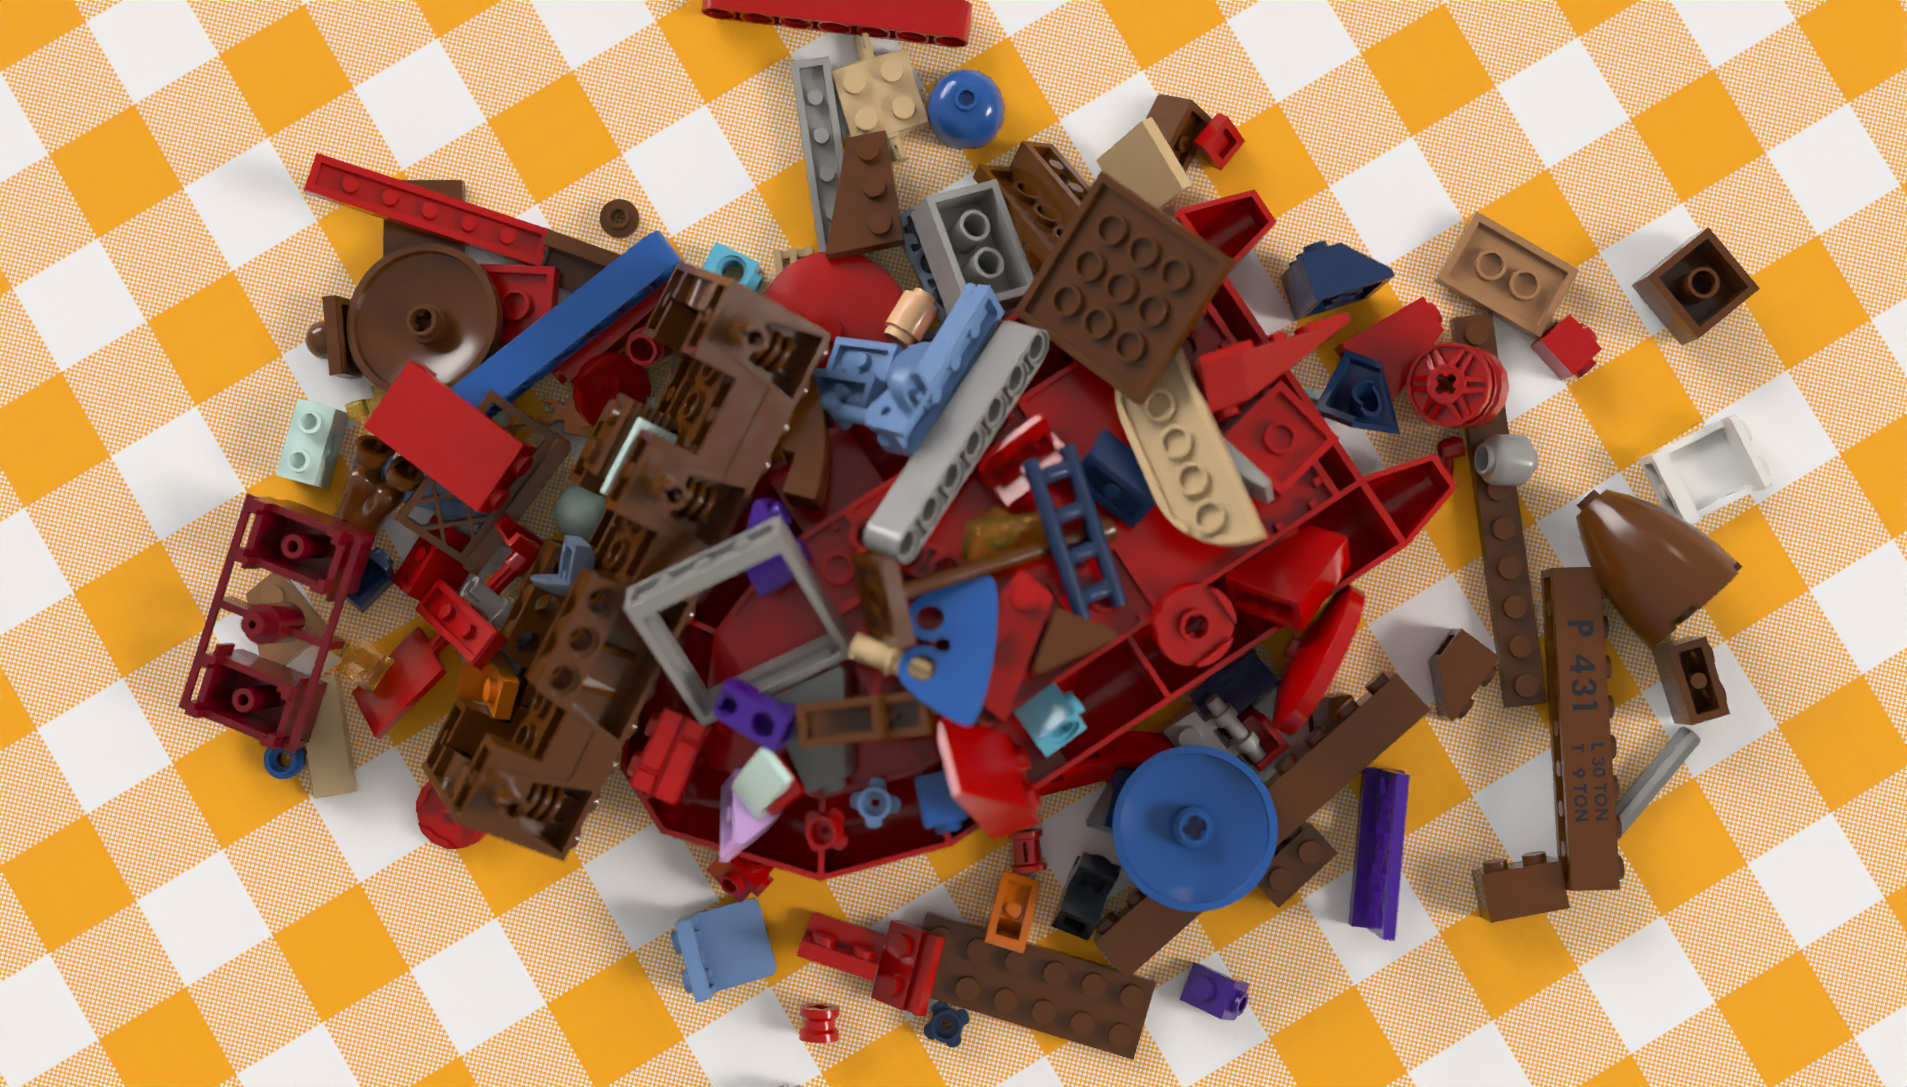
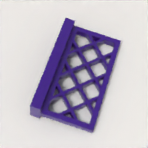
(1379, 851)

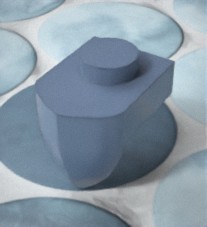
(574, 556)

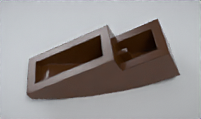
(809, 451)
(863, 720)

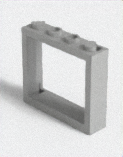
(711, 567)

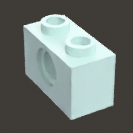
(313, 444)

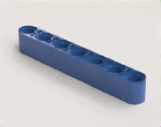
(572, 323)

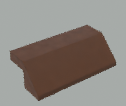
(1039, 193)

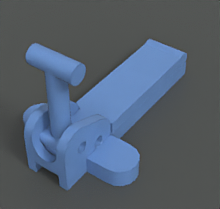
(921, 394)

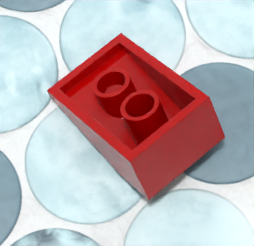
(989, 777)

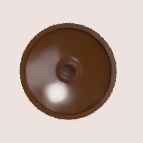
(427, 309)

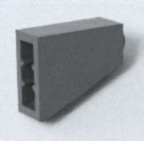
(825, 765)

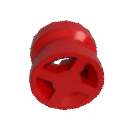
(819, 1023)

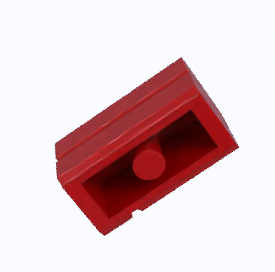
(669, 756)

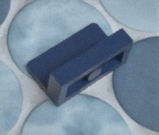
(1117, 479)
(1238, 683)

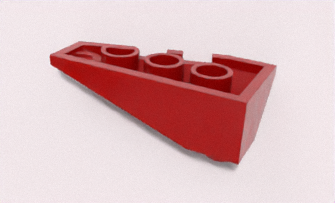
(1242, 371)

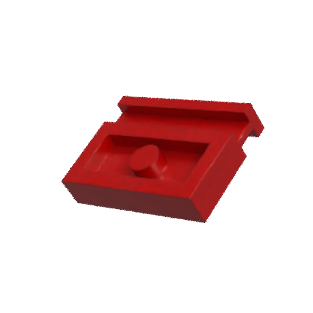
(908, 967)

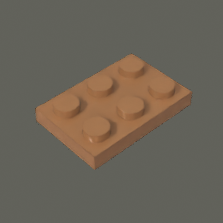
(1506, 275)

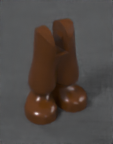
(366, 496)

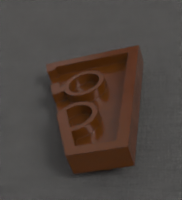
(866, 200)

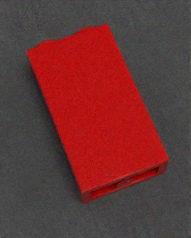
(450, 439)

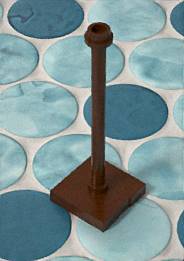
(885, 595)

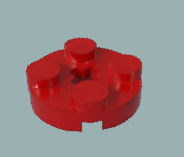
(1170, 618)

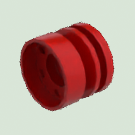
(1479, 385)

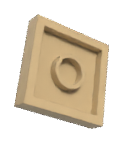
(1146, 164)

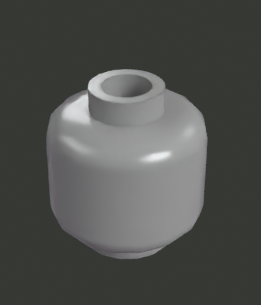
(1505, 459)

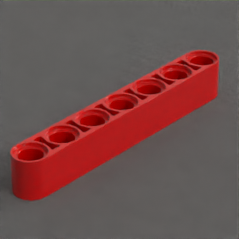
(912, 21)

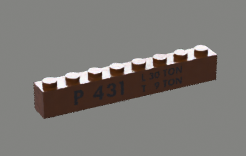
(1581, 729)

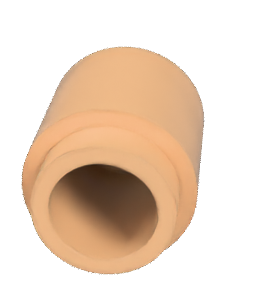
(911, 318)

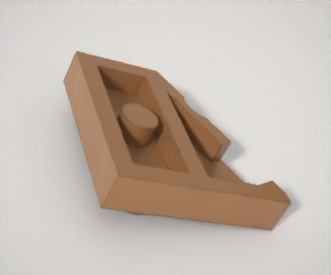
(281, 589)

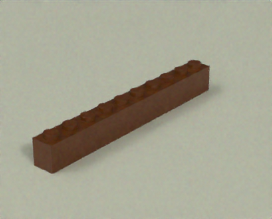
(1297, 791)

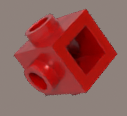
(741, 876)

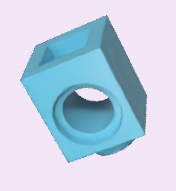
(723, 258)
(1051, 718)

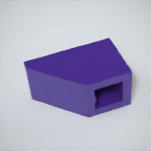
(773, 573)

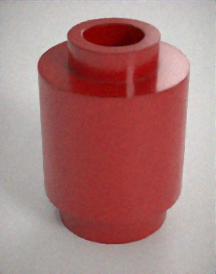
(645, 350)

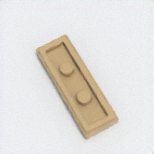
(330, 747)

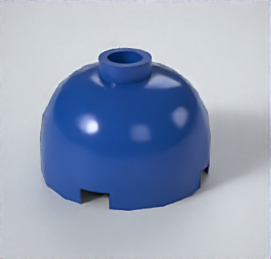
(965, 109)

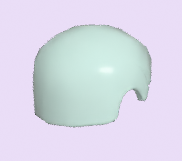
(578, 511)

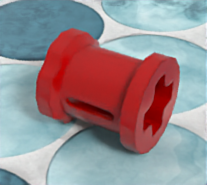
(1027, 851)

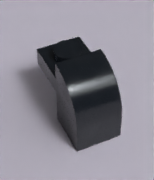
(1085, 895)

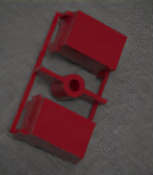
(254, 692)

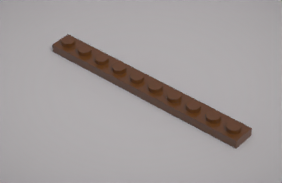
(1503, 551)

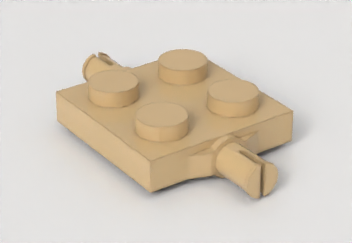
(880, 95)

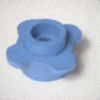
(863, 802)

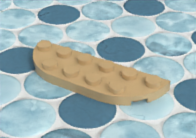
(1189, 460)

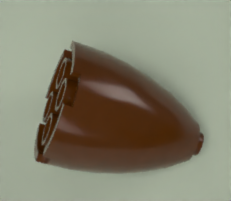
(1650, 562)

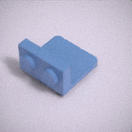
(723, 948)

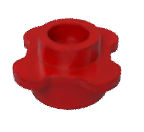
(817, 838)

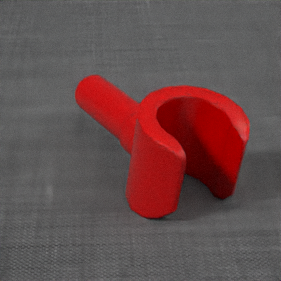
(1450, 449)

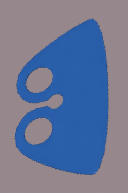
(965, 668)

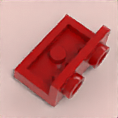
(1002, 466)

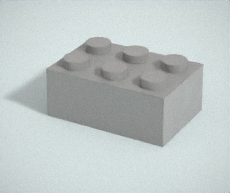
(972, 241)

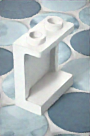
(1706, 469)

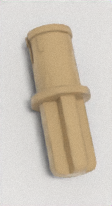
(887, 658)

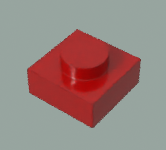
(1219, 141)

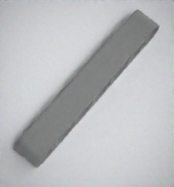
(956, 441)

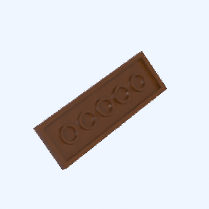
(1040, 988)

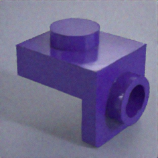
(1215, 992)

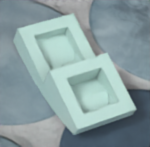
(761, 782)

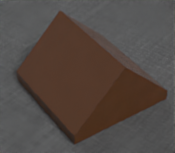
(1068, 639)

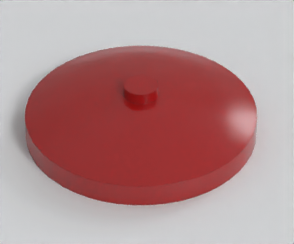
(840, 295)
(1316, 659)

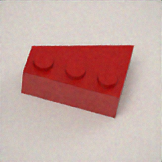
(1020, 619)

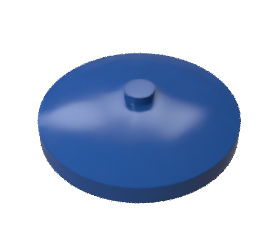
(1194, 828)

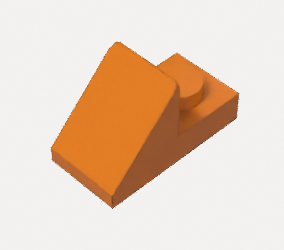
(493, 685)
(1012, 911)

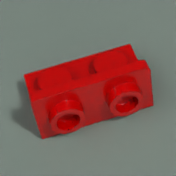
(842, 945)

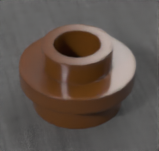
(624, 229)

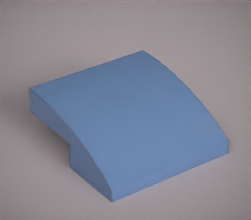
(857, 370)

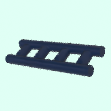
(1054, 518)

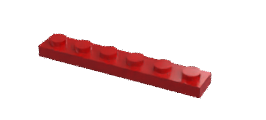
(426, 210)

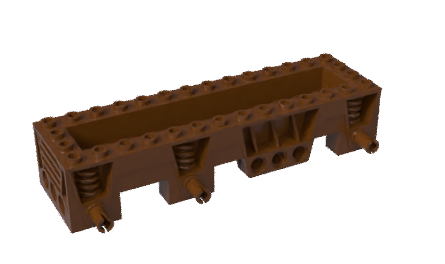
(586, 659)

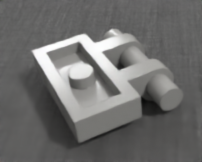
(1196, 728)

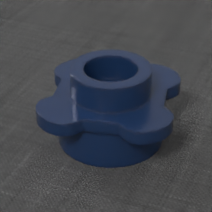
(937, 1031)

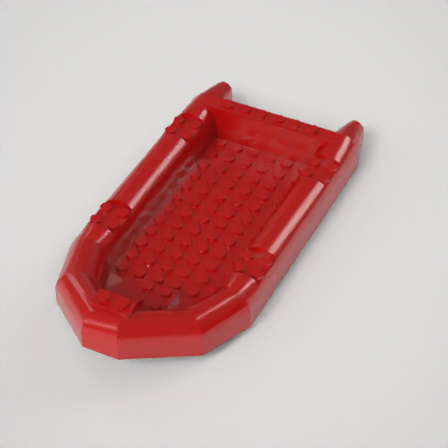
(1114, 684)

